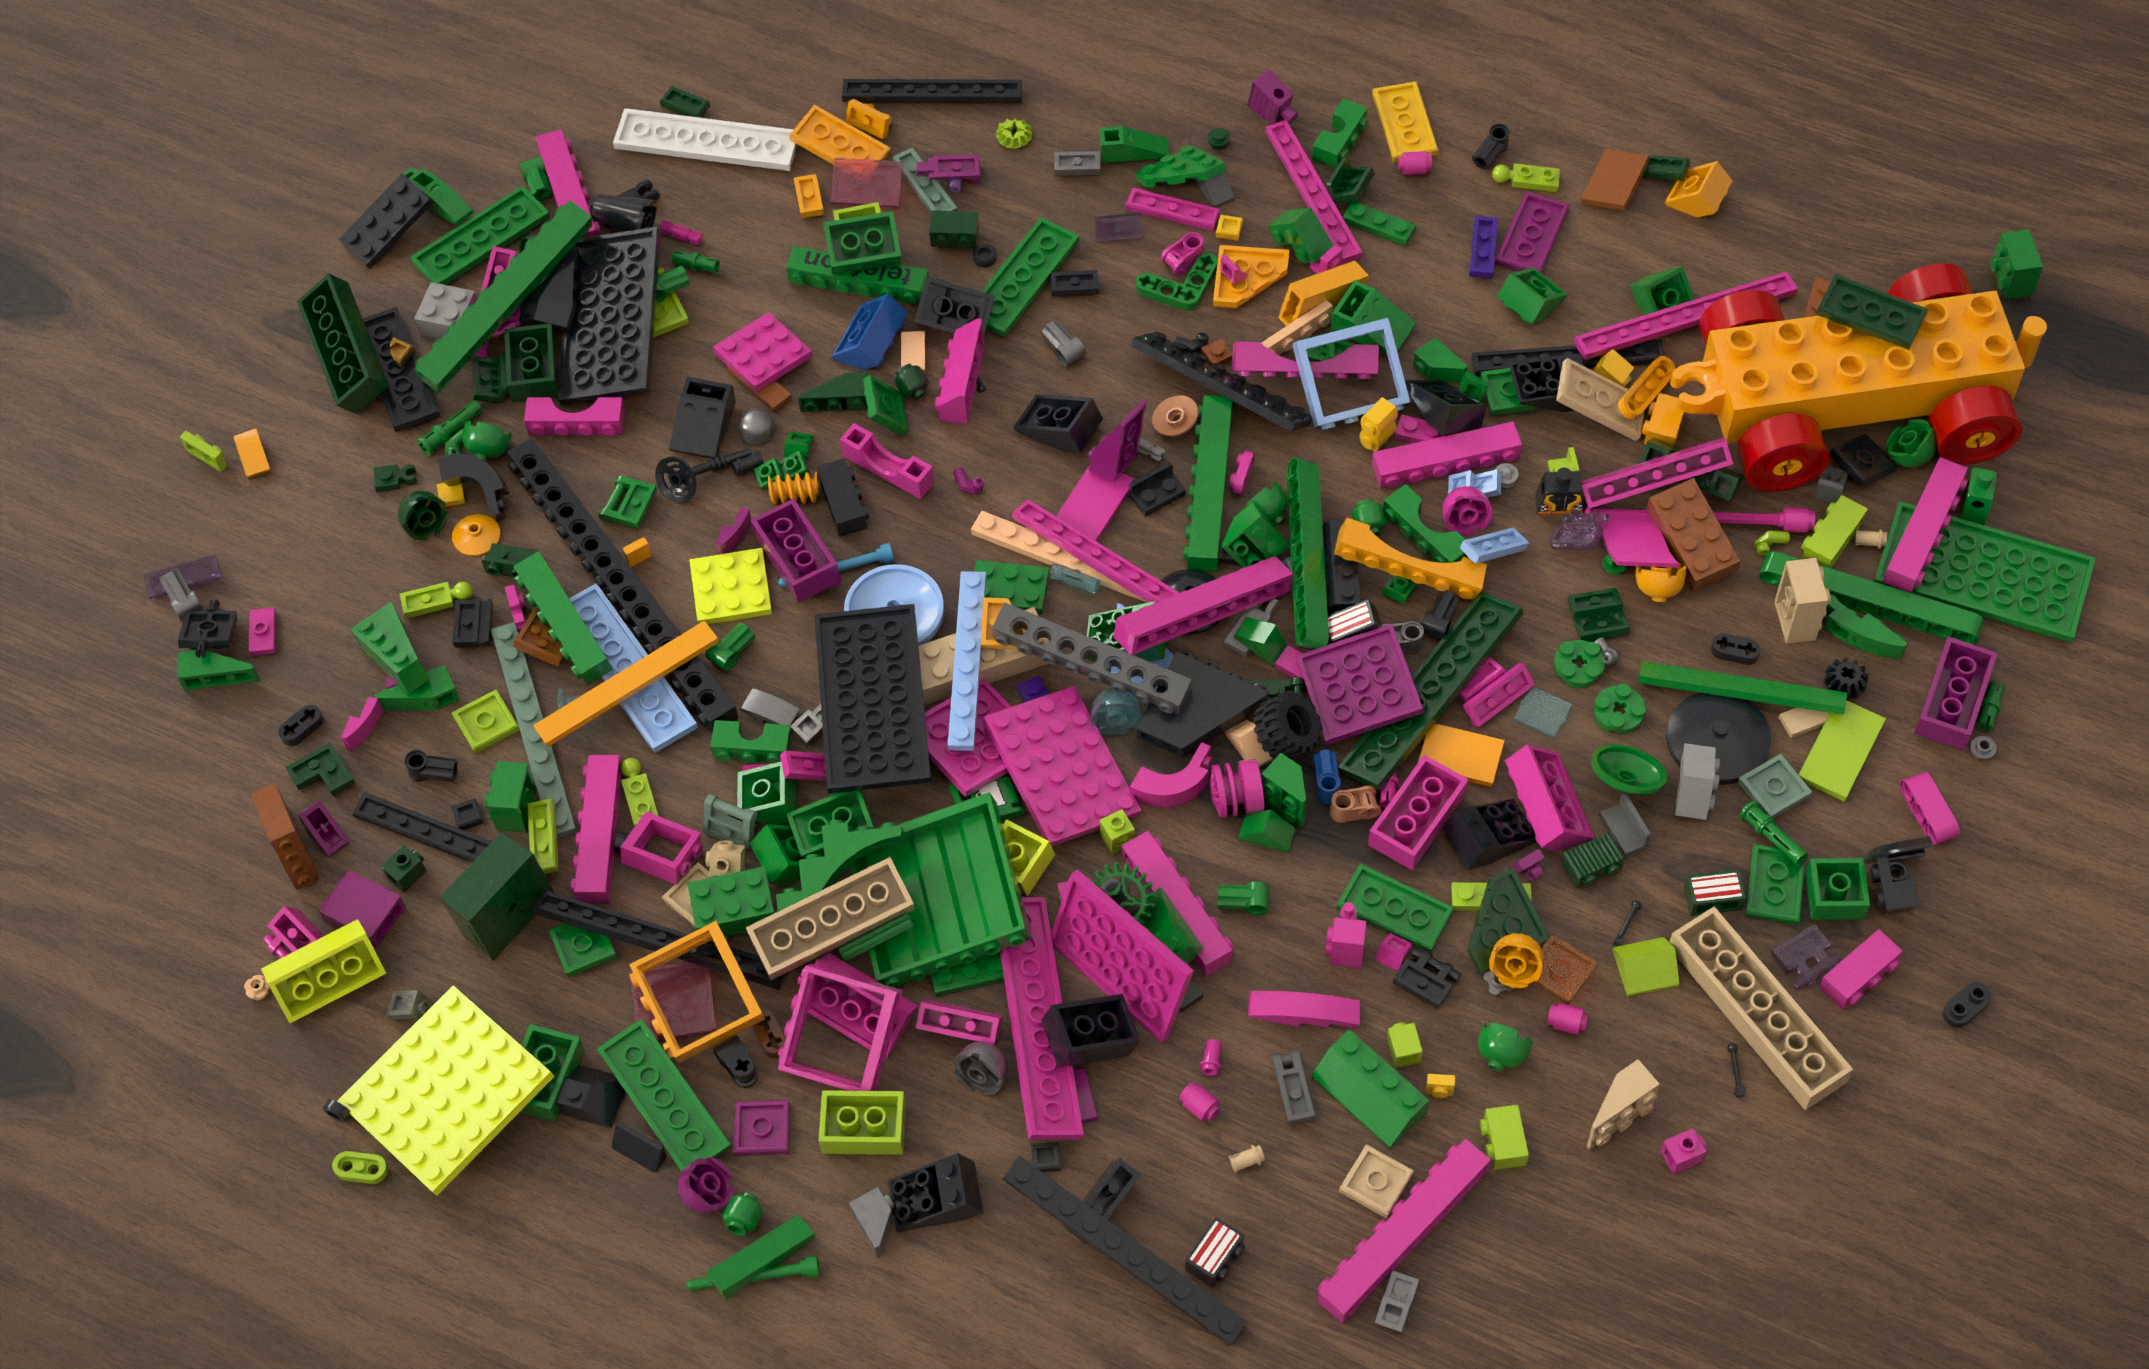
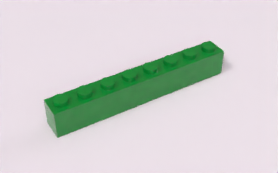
(1209, 484)

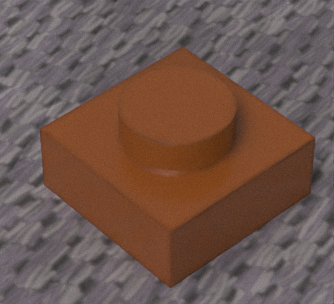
(1217, 352)

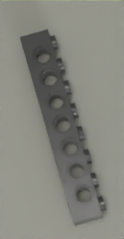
(1012, 618)

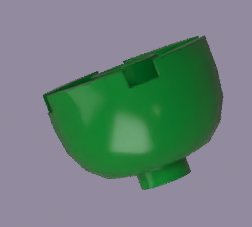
(485, 440)
(1913, 444)
(1271, 503)
(1503, 1047)

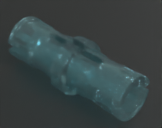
(1060, 573)

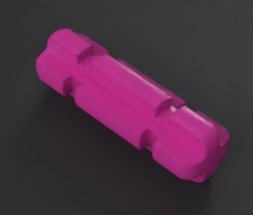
(681, 232)

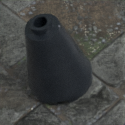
(624, 212)

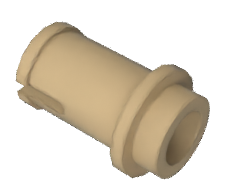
(1871, 538)
(1247, 1158)

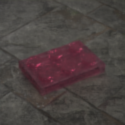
(866, 182)

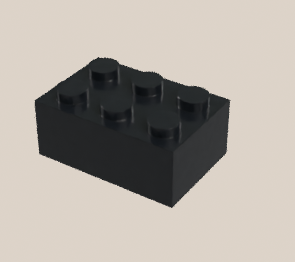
(1090, 1030)

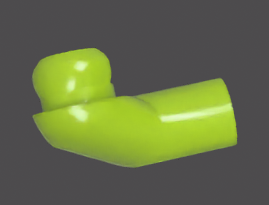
(1762, 543)

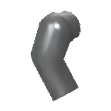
(1610, 655)

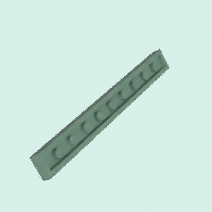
(527, 714)

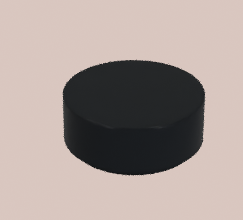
(984, 255)
(336, 1110)

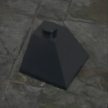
(591, 1096)

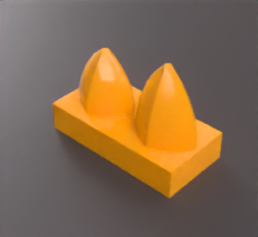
(867, 118)

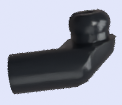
(1196, 344)

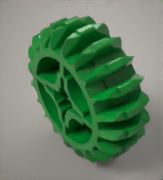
(1124, 875)

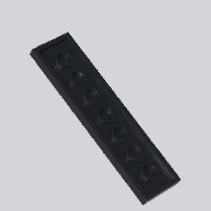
(1218, 379)

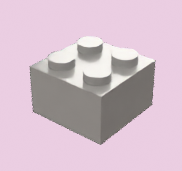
(441, 308)

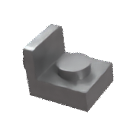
(408, 1005)

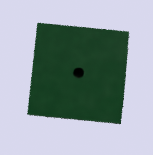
(496, 895)

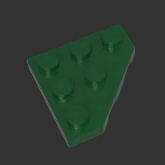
(1502, 912)

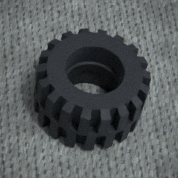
(1287, 725)

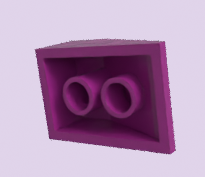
(1119, 446)

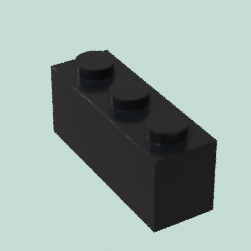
(843, 497)
(1110, 1189)

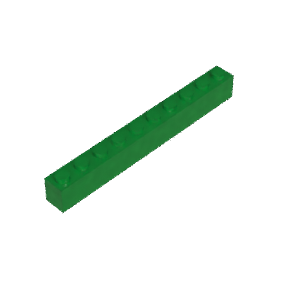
(503, 296)

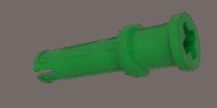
(442, 432)
(1765, 825)

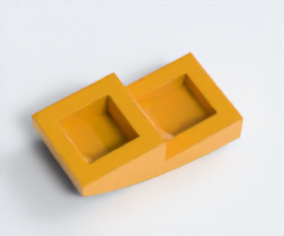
(252, 453)

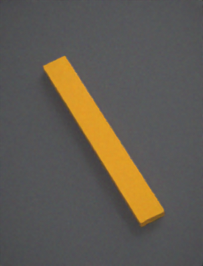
(625, 684)

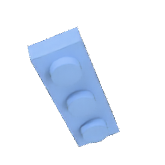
(1494, 545)

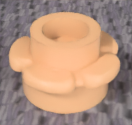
(259, 993)

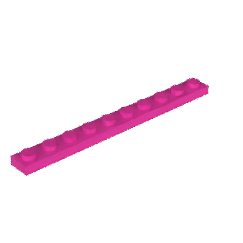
(1671, 319)

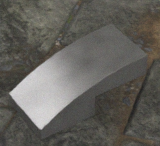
(769, 708)
(809, 725)
(1397, 1301)

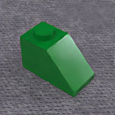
(1438, 363)

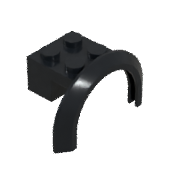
(1897, 895)

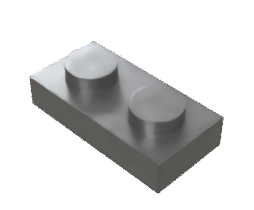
(1077, 163)

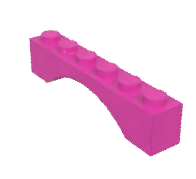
(1255, 357)

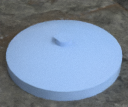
(900, 586)

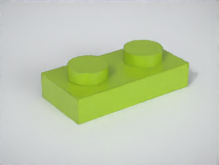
(198, 447)

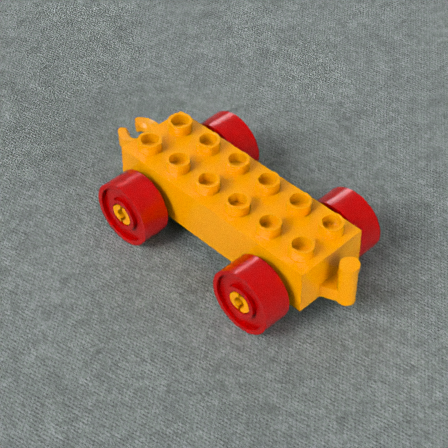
(1791, 378)

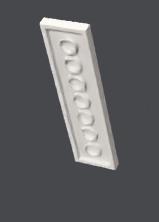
(705, 139)

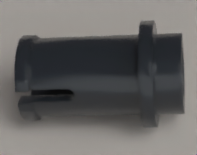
(747, 463)

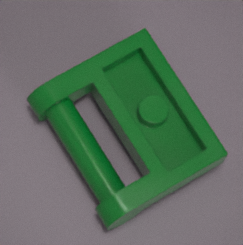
(634, 504)

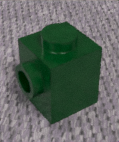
(404, 868)

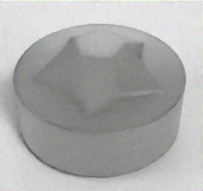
(1509, 475)

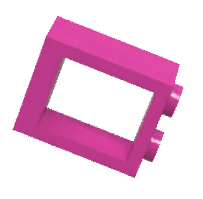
(650, 824)

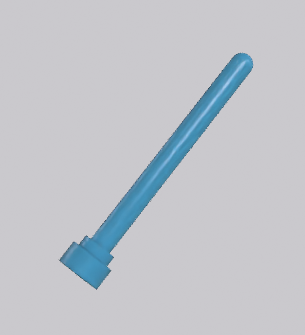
(882, 554)

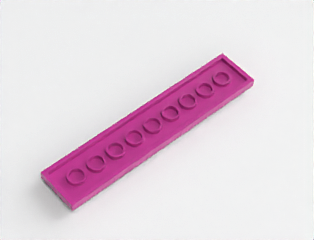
(1031, 989)

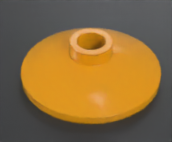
(477, 542)

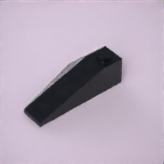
(553, 297)

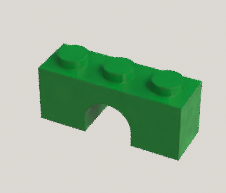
(1347, 119)
(729, 745)

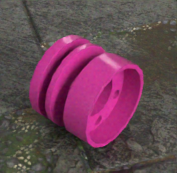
(1237, 788)

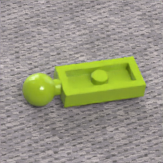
(1528, 177)
(433, 598)
(637, 790)

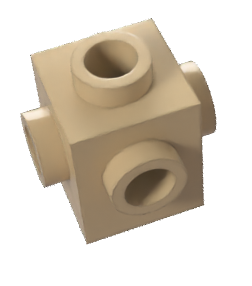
(726, 858)

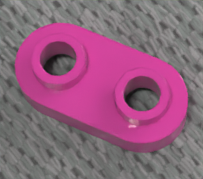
(1245, 465)

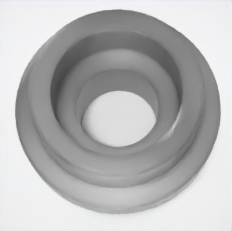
(1983, 754)

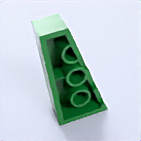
(390, 647)

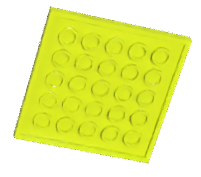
(445, 1090)

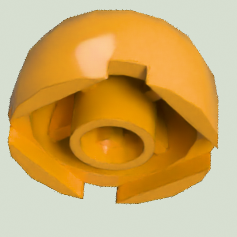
(1660, 581)
(1516, 960)

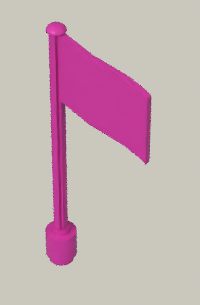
(1637, 541)

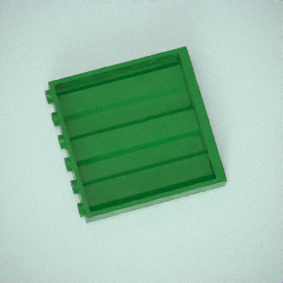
(960, 890)

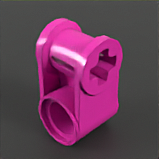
(1183, 253)

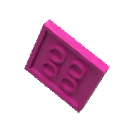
(762, 351)

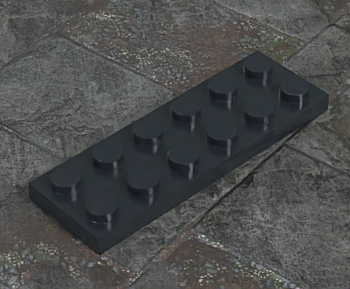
(407, 397)

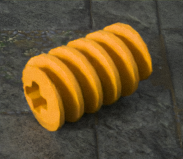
(794, 489)

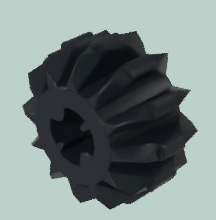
(1846, 678)

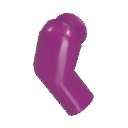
(970, 486)

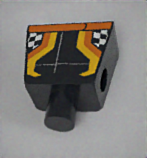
(1559, 493)

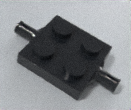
(207, 629)

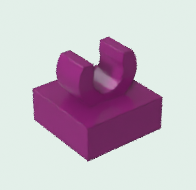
(1530, 865)

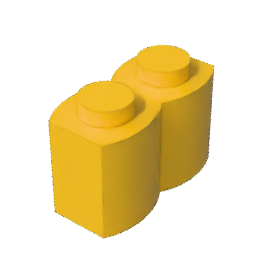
(1378, 424)

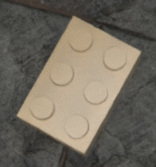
(1801, 600)

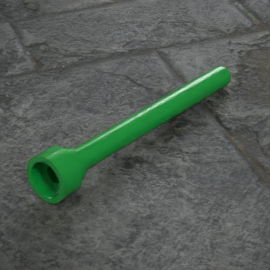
(806, 1267)

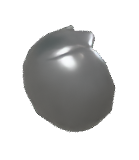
(756, 426)

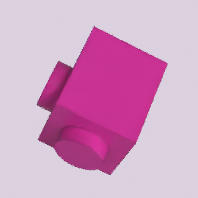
(1684, 1151)

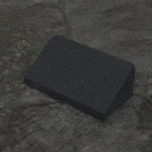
(638, 1147)

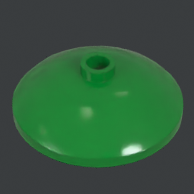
(1628, 770)

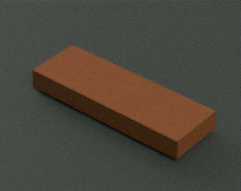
(772, 395)

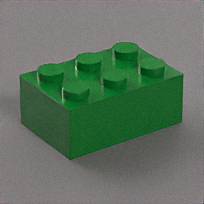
(862, 242)
(731, 900)
(561, 1056)

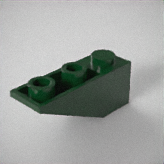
(838, 394)

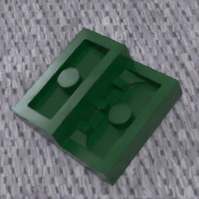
(1598, 614)

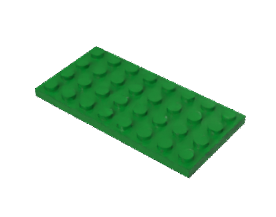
(2000, 575)

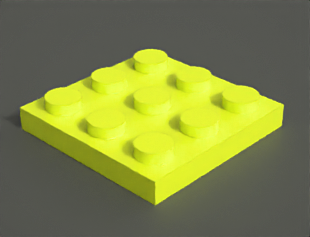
(730, 586)

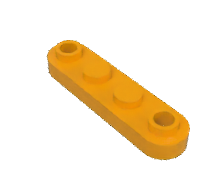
(1646, 387)

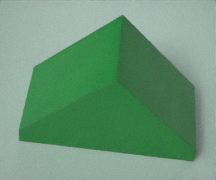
(1262, 639)
(1267, 830)

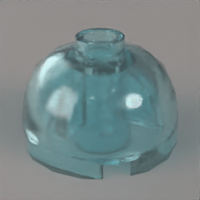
(1115, 712)

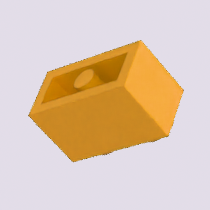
(1664, 420)

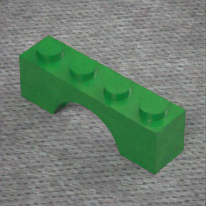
(1403, 510)

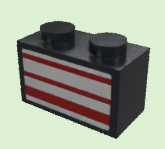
(1353, 621)
(1215, 1252)

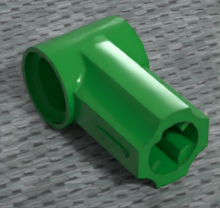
(535, 175)
(671, 281)
(728, 649)
(1251, 898)

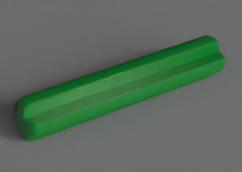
(875, 936)

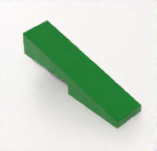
(755, 1258)

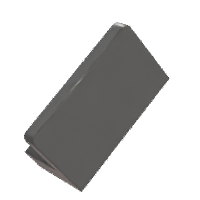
(1626, 827)

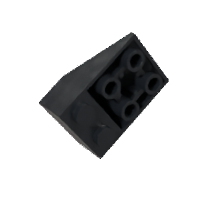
(1539, 380)
(702, 417)
(1488, 832)
(936, 1194)

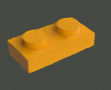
(808, 196)

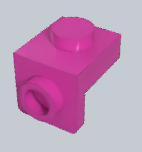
(1329, 260)

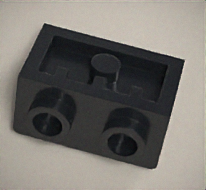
(1156, 489)

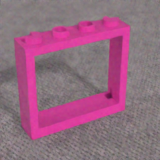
(795, 1027)

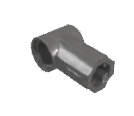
(1066, 348)
(181, 597)

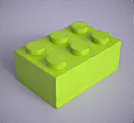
(862, 1122)

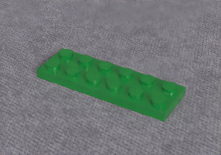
(475, 238)
(1027, 273)
(663, 1096)

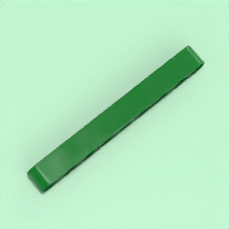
(1307, 554)
(1887, 602)

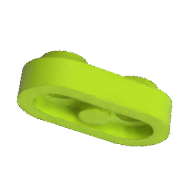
(361, 1168)

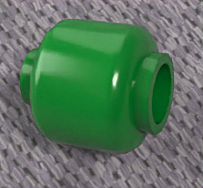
(1371, 514)
(742, 1214)

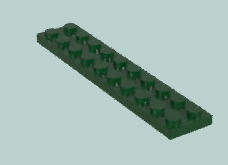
(1437, 683)

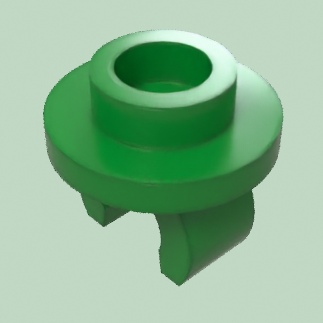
(1611, 567)

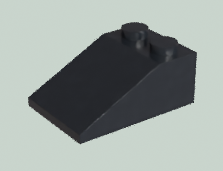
(951, 306)
(1446, 406)
(1060, 421)

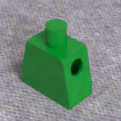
(1979, 488)

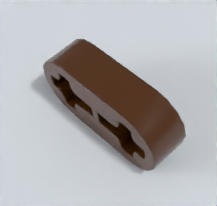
(764, 1036)

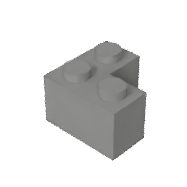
(1697, 781)

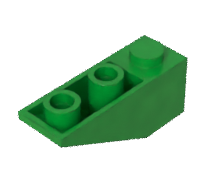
(1128, 144)
(432, 695)

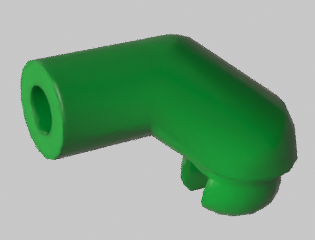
(452, 445)

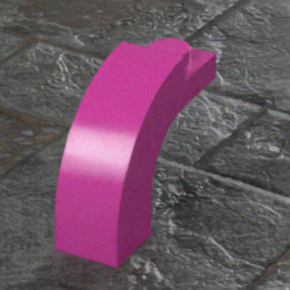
(1173, 789)

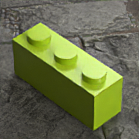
(1834, 531)

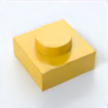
(1440, 1085)

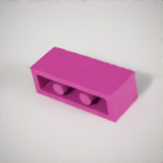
(1861, 970)
(959, 1021)

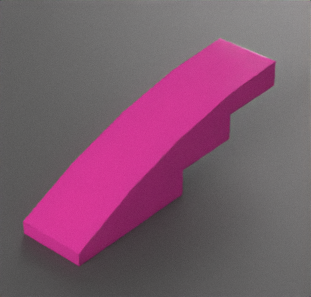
(1302, 1007)

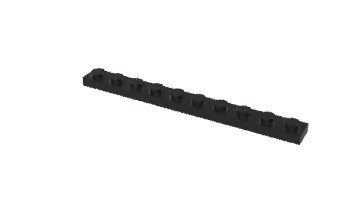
(646, 935)
(1124, 1250)

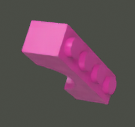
(602, 418)
(908, 474)

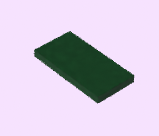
(1872, 311)

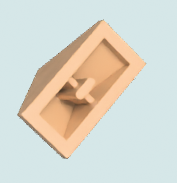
(1246, 743)

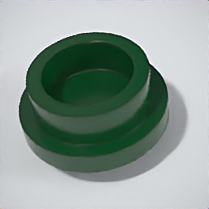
(1218, 138)

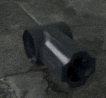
(1492, 146)
(1438, 620)
(432, 767)

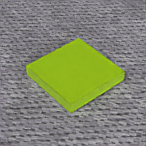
(485, 721)

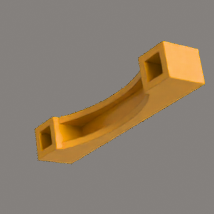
(1361, 545)

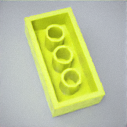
(323, 971)

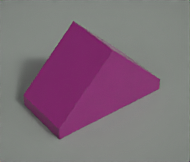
(322, 828)

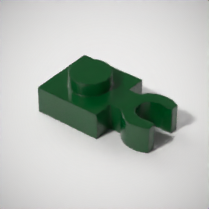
(390, 476)

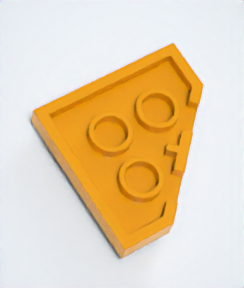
(1263, 269)

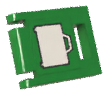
(1003, 793)

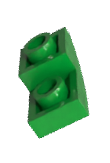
(790, 465)
(1399, 588)

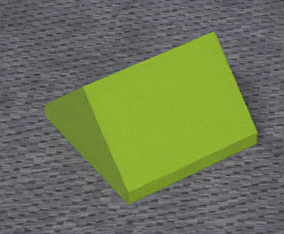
(1647, 966)

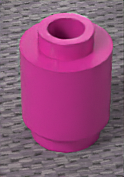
(1415, 163)
(1567, 1018)
(1200, 1102)

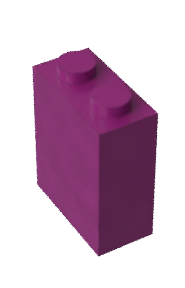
(362, 900)

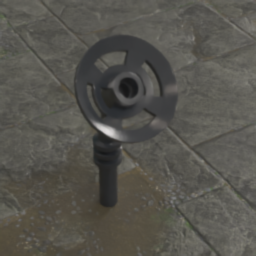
(686, 472)

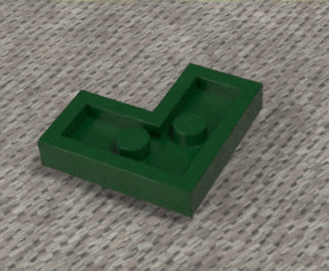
(322, 764)

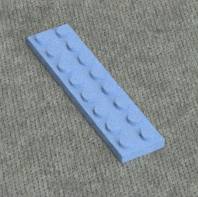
(656, 708)

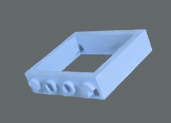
(1308, 381)

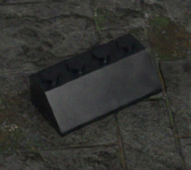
(1340, 574)

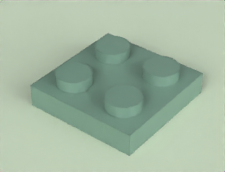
(1775, 786)

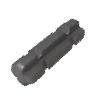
(1148, 448)

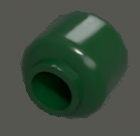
(911, 382)

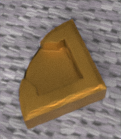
(400, 351)

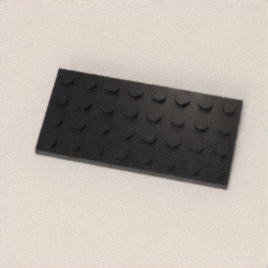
(614, 317)
(871, 699)

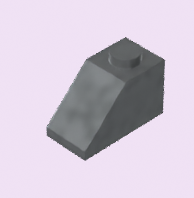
(874, 1218)

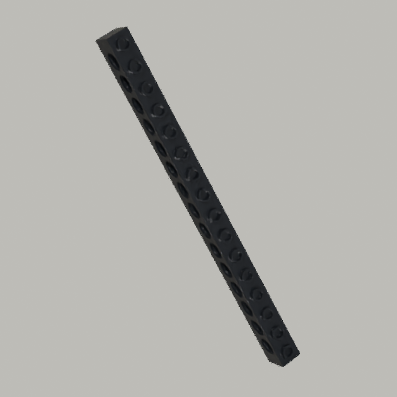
(528, 456)

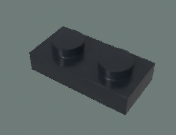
(1074, 283)

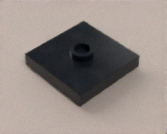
(1863, 460)

